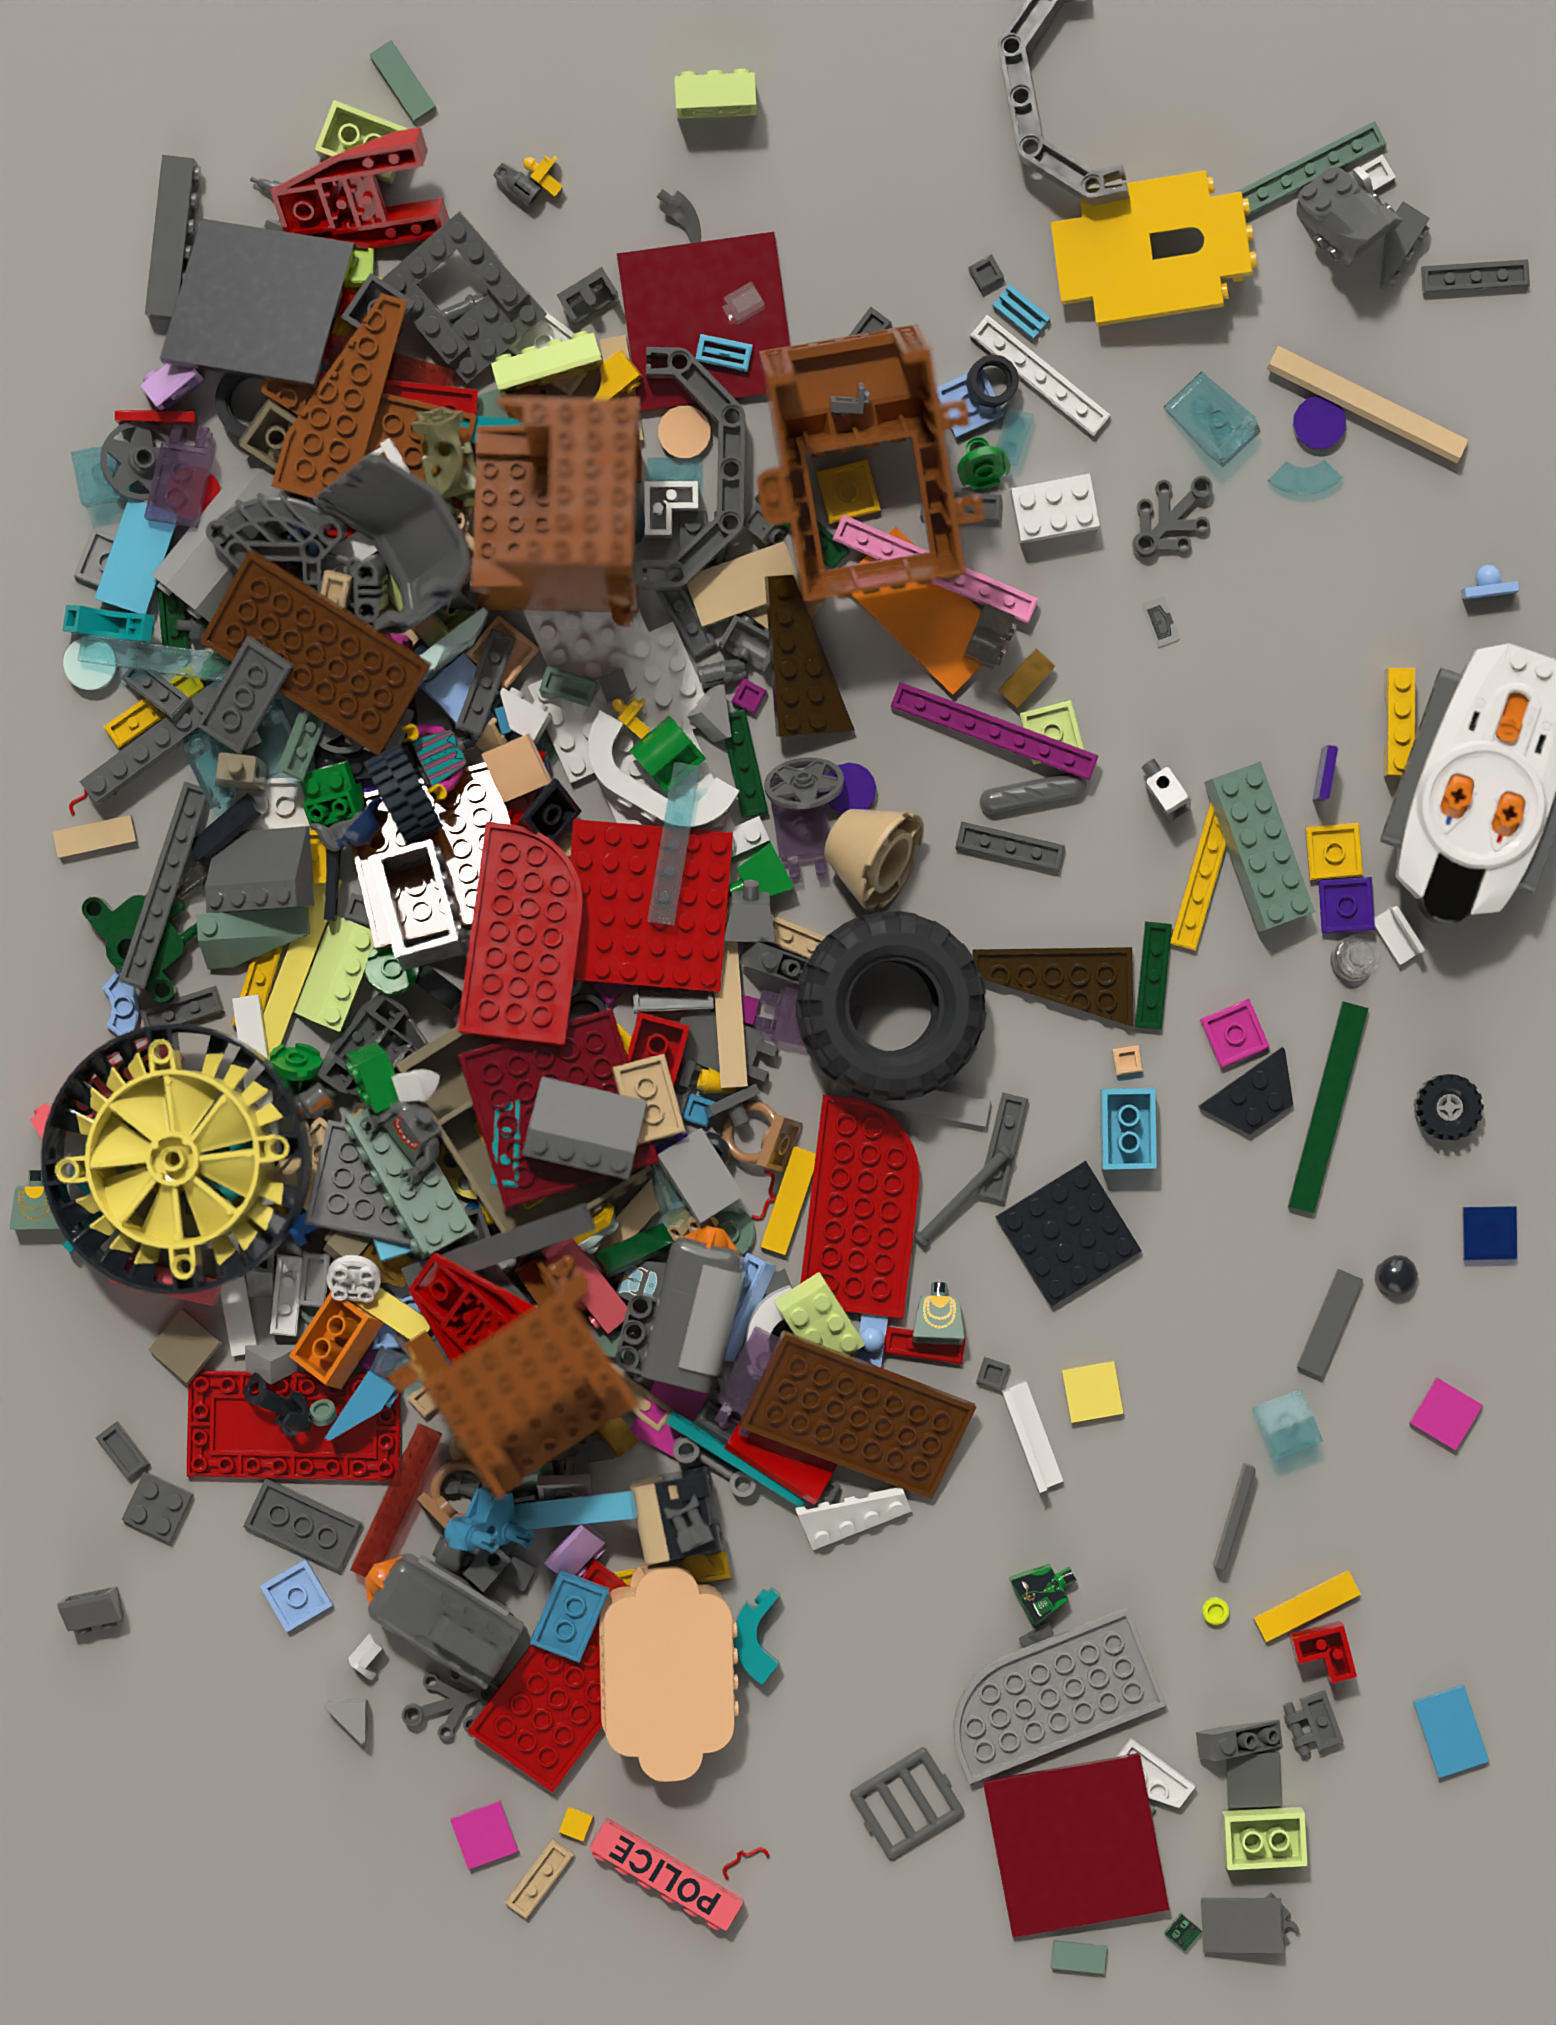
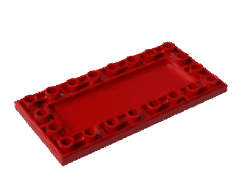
(243, 1441)

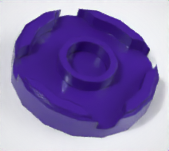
(1319, 423)
(857, 791)

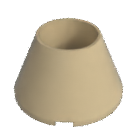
(874, 852)

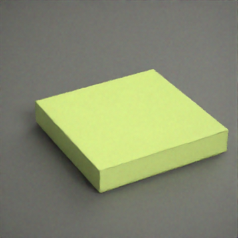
(1055, 722)

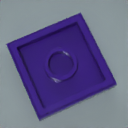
(1325, 773)
(1347, 905)

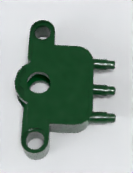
(120, 926)

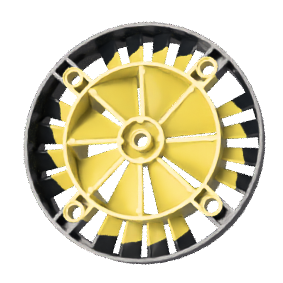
(143, 1105)

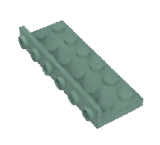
(423, 1209)

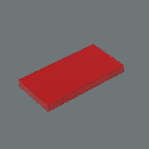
(790, 1467)

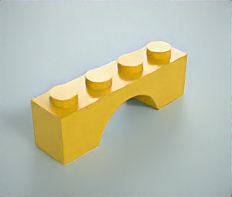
(617, 376)
(1400, 706)

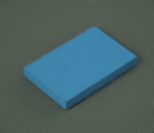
(569, 1615)
(1451, 1731)

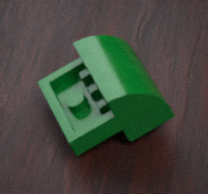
(662, 748)
(331, 794)

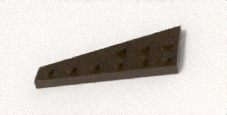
(802, 680)
(1079, 978)

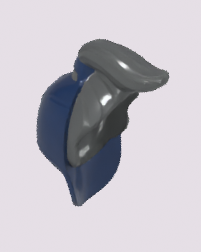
(352, 832)

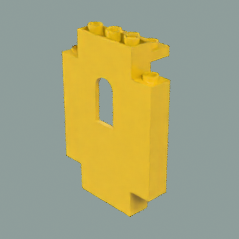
(1111, 259)

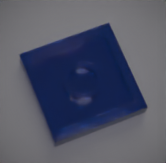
(1489, 1232)

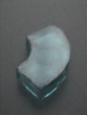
(1305, 480)

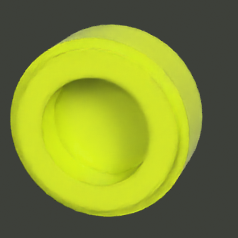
(1215, 1610)

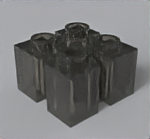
(989, 636)

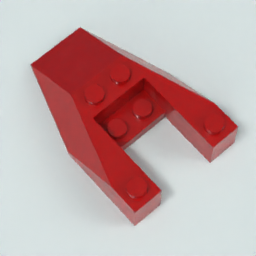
(345, 201)
(463, 1306)

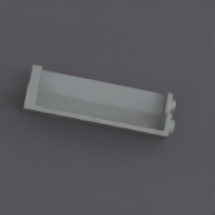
(195, 566)

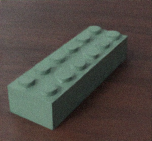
(1259, 846)

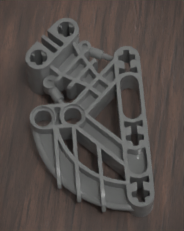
(366, 586)

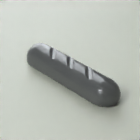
(1032, 793)

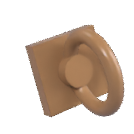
(776, 1142)
(436, 1504)

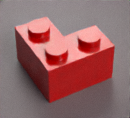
(1325, 1643)

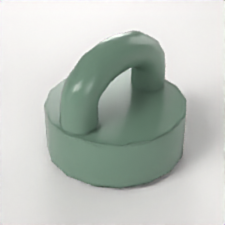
(323, 1412)

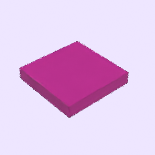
(1234, 1033)
(1446, 1413)
(484, 1834)

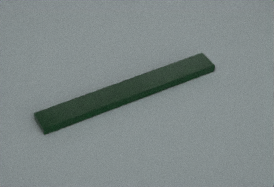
(1328, 1107)

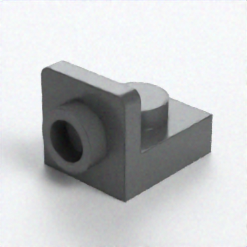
(768, 533)

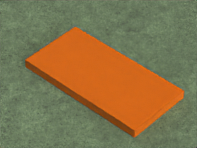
(928, 624)

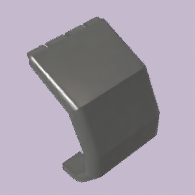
(410, 531)

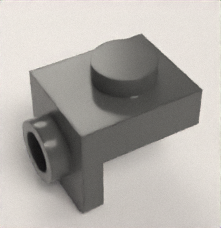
(846, 405)

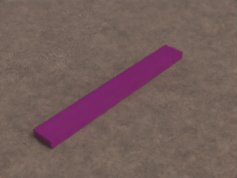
(994, 731)

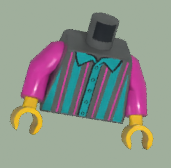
(437, 756)

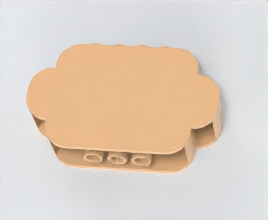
(667, 1670)

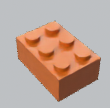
(336, 1341)

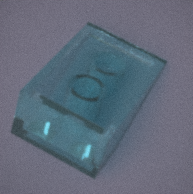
(1213, 419)

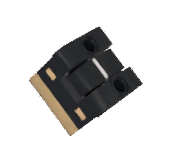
(674, 1491)

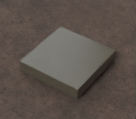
(185, 1346)

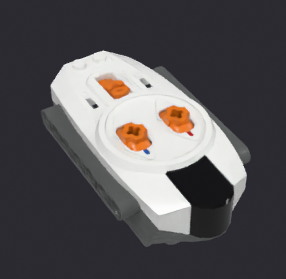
(1479, 786)

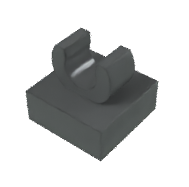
(685, 1072)

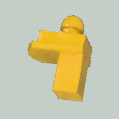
(540, 174)
(628, 717)

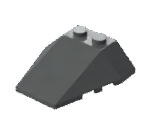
(377, 1021)

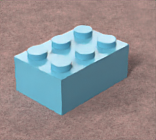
(1128, 1128)

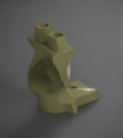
(442, 428)

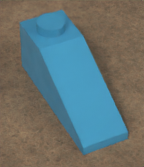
(367, 1400)

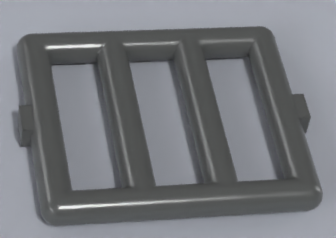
(901, 1768)

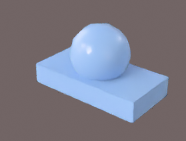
(1489, 585)
(873, 1334)

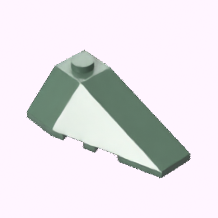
(238, 936)

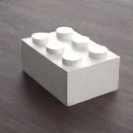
(1054, 508)

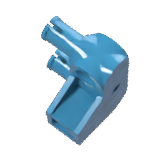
(487, 1524)

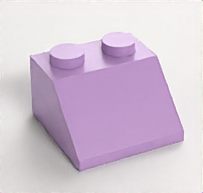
(170, 384)
(576, 1550)

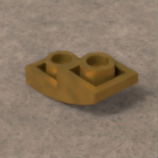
(1026, 678)
(617, 1436)

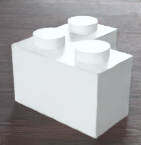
(662, 500)

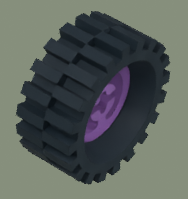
(403, 794)

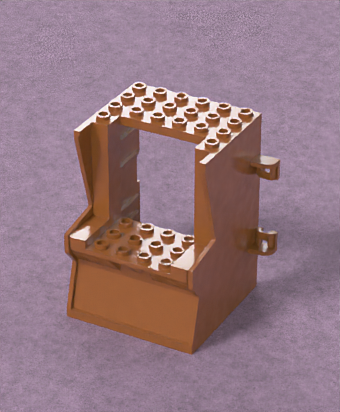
(901, 404)
(558, 507)
(527, 1386)

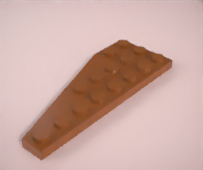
(340, 415)
(391, 420)

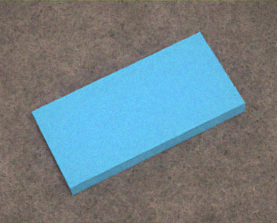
(133, 558)

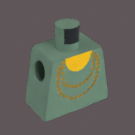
(31, 1206)
(938, 1318)

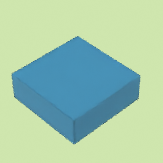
(503, 721)
(695, 1111)

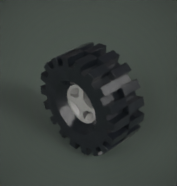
(1462, 1106)

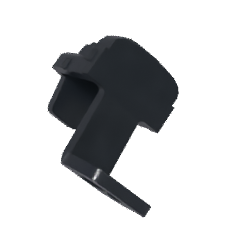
(292, 1410)

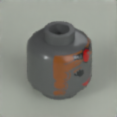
(317, 1100)

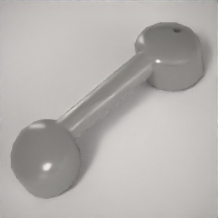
(687, 1450)

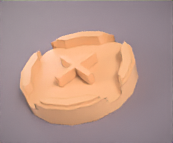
(684, 432)

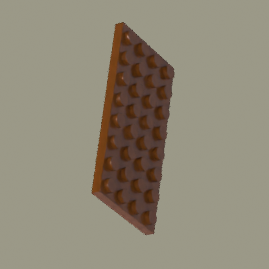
(340, 662)
(857, 1415)

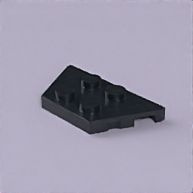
(1255, 1095)

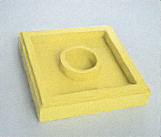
(1092, 1391)

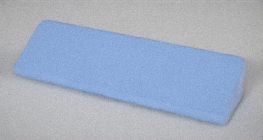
(755, 1284)

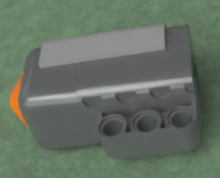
(692, 1317)
(442, 1615)

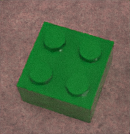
(374, 1076)

